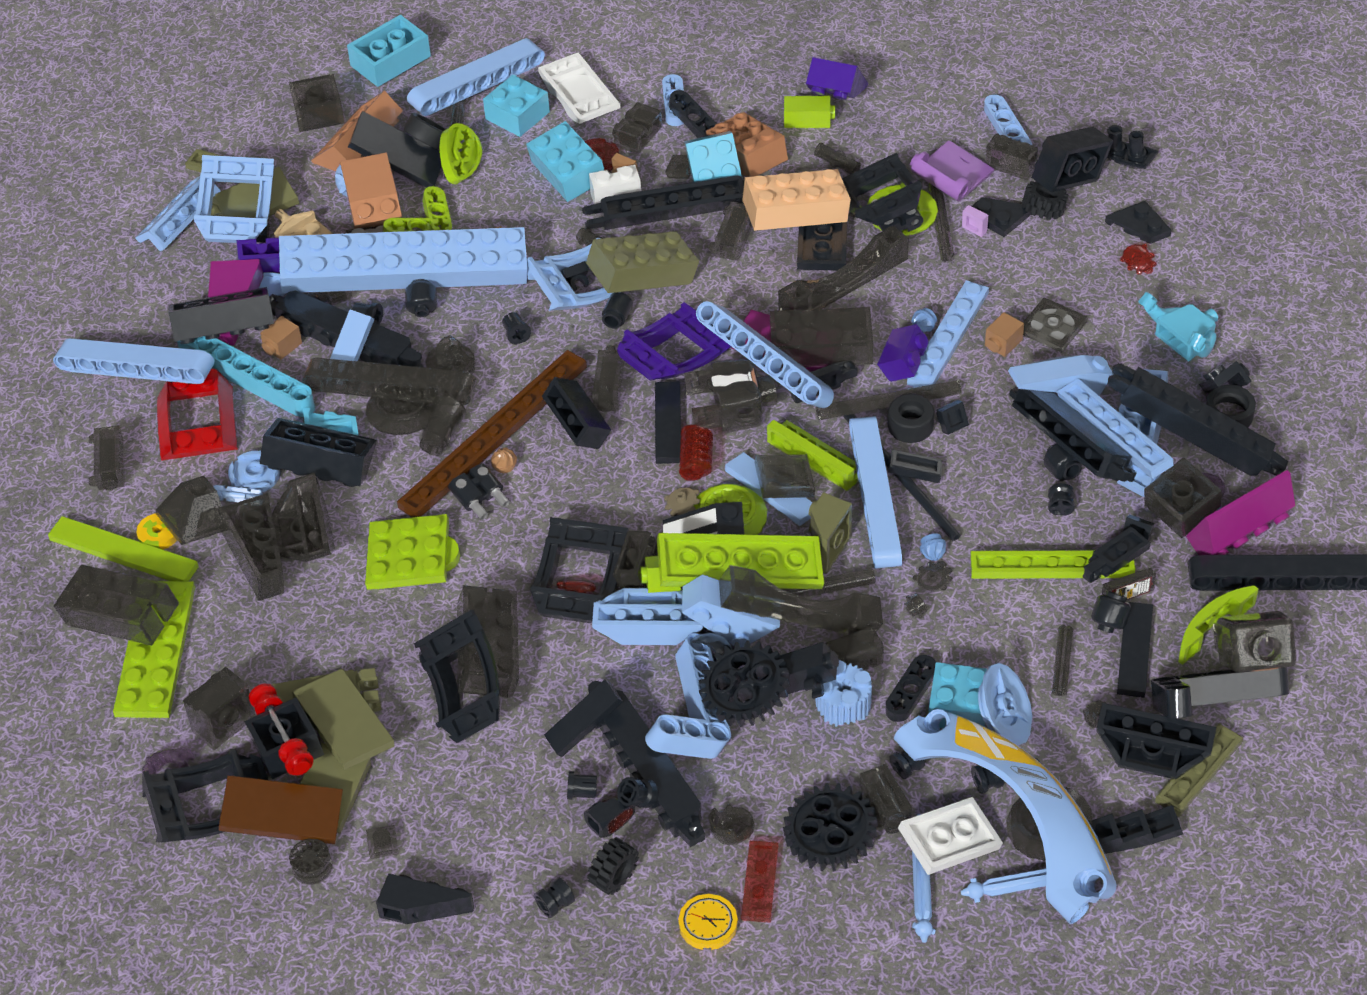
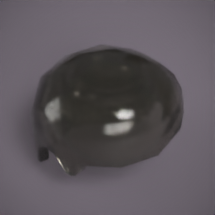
(731, 825)

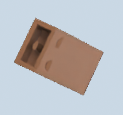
(755, 143)

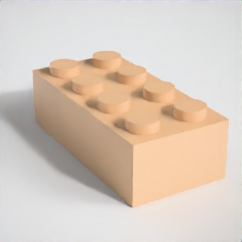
(796, 199)

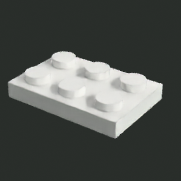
(950, 835)

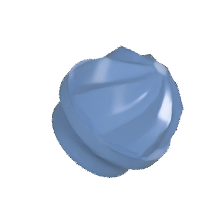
(924, 319)
(933, 546)

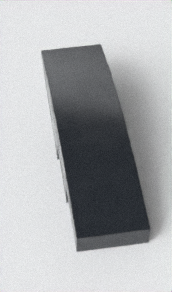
(1136, 829)

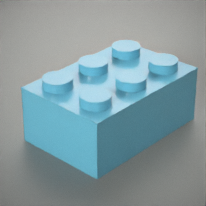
(388, 50)
(564, 160)

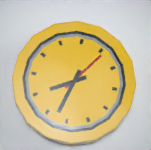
(708, 921)

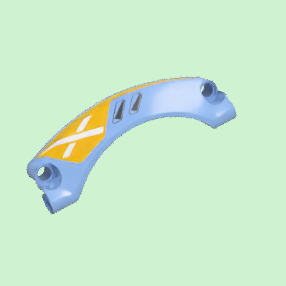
(1068, 840)

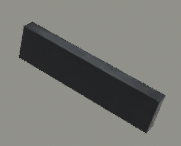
(667, 422)
(1135, 651)

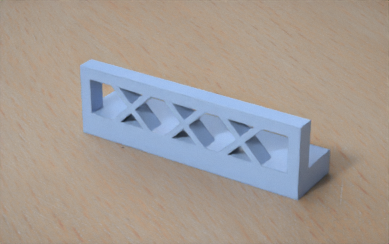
(173, 217)

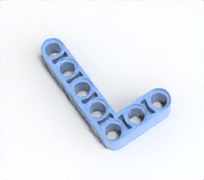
(700, 732)

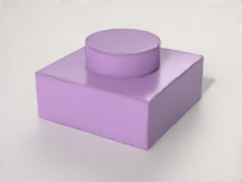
(975, 221)

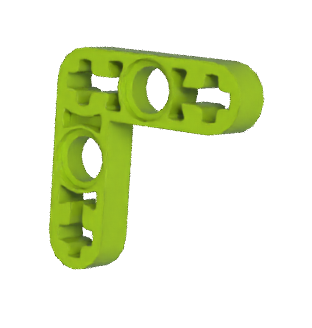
(431, 221)

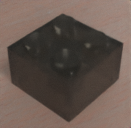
(316, 102)
(1182, 497)
(219, 708)

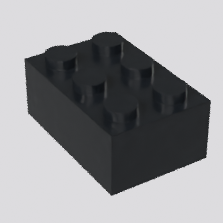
(1072, 159)

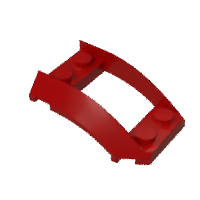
(198, 440)

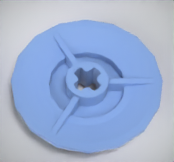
(1005, 704)

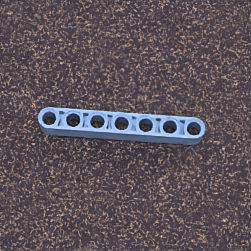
(475, 77)
(773, 357)
(134, 361)
(875, 492)

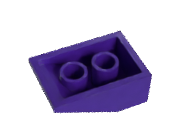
(835, 78)

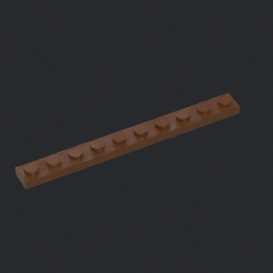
(488, 436)

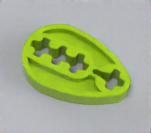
(462, 164)

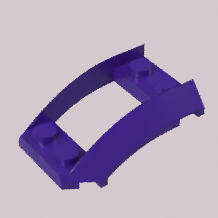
(639, 352)

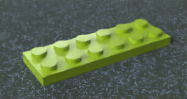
(780, 559)
(152, 671)

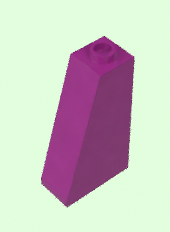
(233, 277)

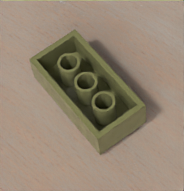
(642, 262)

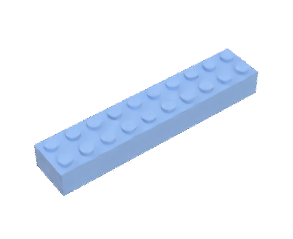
(399, 258)

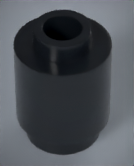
(616, 310)

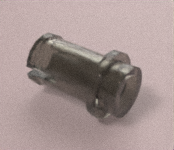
(586, 236)

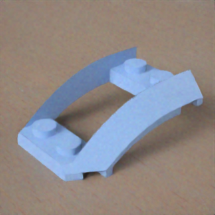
(238, 171)
(549, 277)

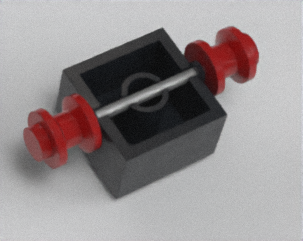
(282, 733)

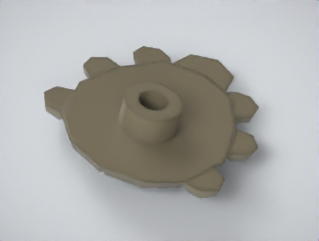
(681, 501)

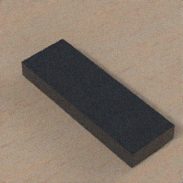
(583, 718)

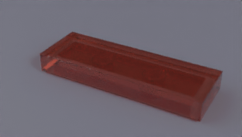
(760, 881)

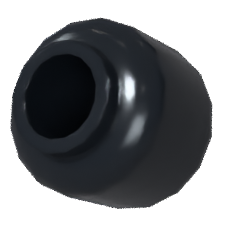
(420, 297)
(1061, 463)
(1111, 611)

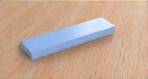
(744, 471)

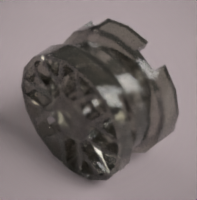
(316, 855)

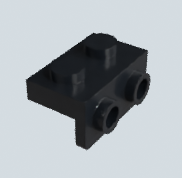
(1233, 373)

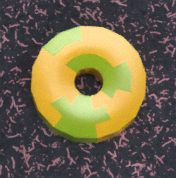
(146, 533)

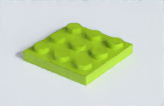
(407, 552)

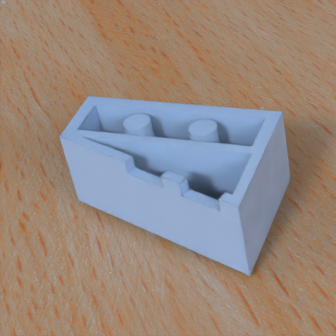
(703, 605)

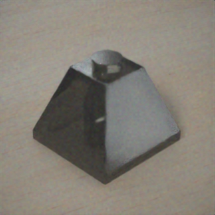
(191, 510)

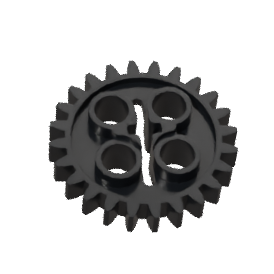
(744, 683)
(830, 827)

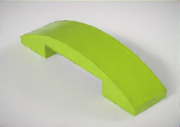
(1233, 603)

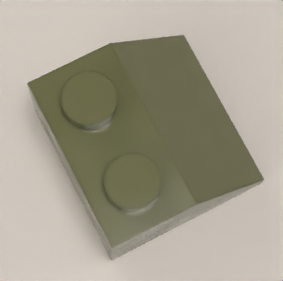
(832, 523)

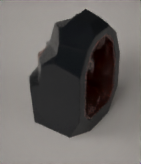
(608, 816)

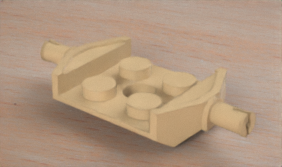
(299, 224)

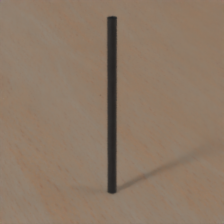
(921, 498)

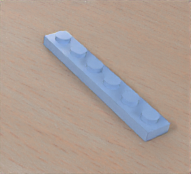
(949, 333)
(1144, 451)

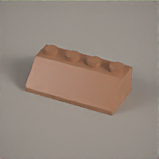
(337, 149)

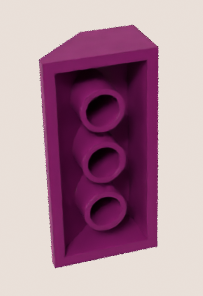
(1244, 517)

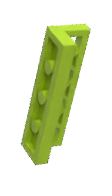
(821, 457)

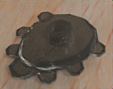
(934, 576)

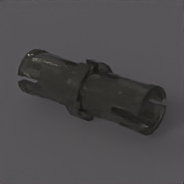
(836, 158)

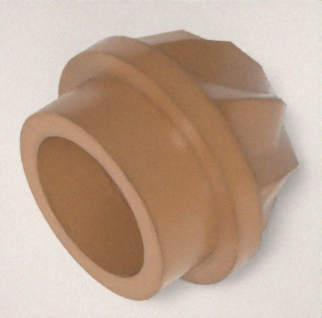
(504, 460)

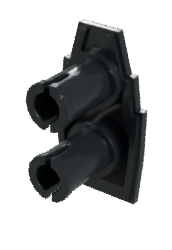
(1130, 154)

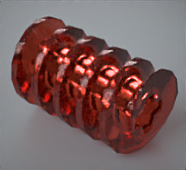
(695, 452)

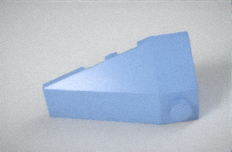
(1058, 372)

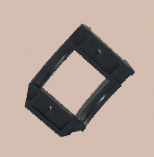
(875, 176)
(578, 536)
(435, 649)
(164, 789)

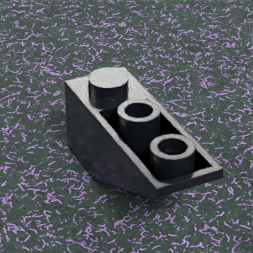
(419, 901)

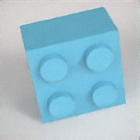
(516, 105)
(713, 157)
(956, 691)

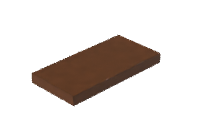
(280, 809)

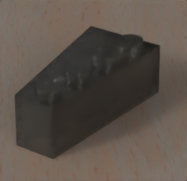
(254, 544)

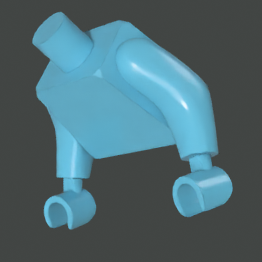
(1183, 328)

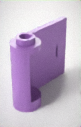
(951, 170)

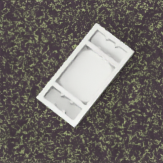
(578, 88)

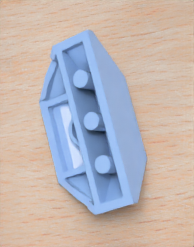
(643, 617)

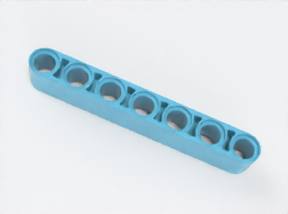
(256, 376)

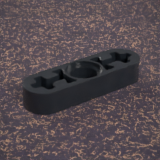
(691, 107)
(911, 700)

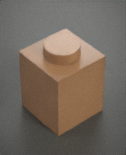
(1004, 334)
(281, 338)

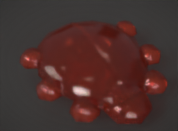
(1138, 258)
(577, 586)

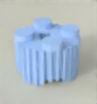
(847, 696)

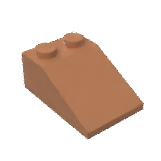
(370, 190)

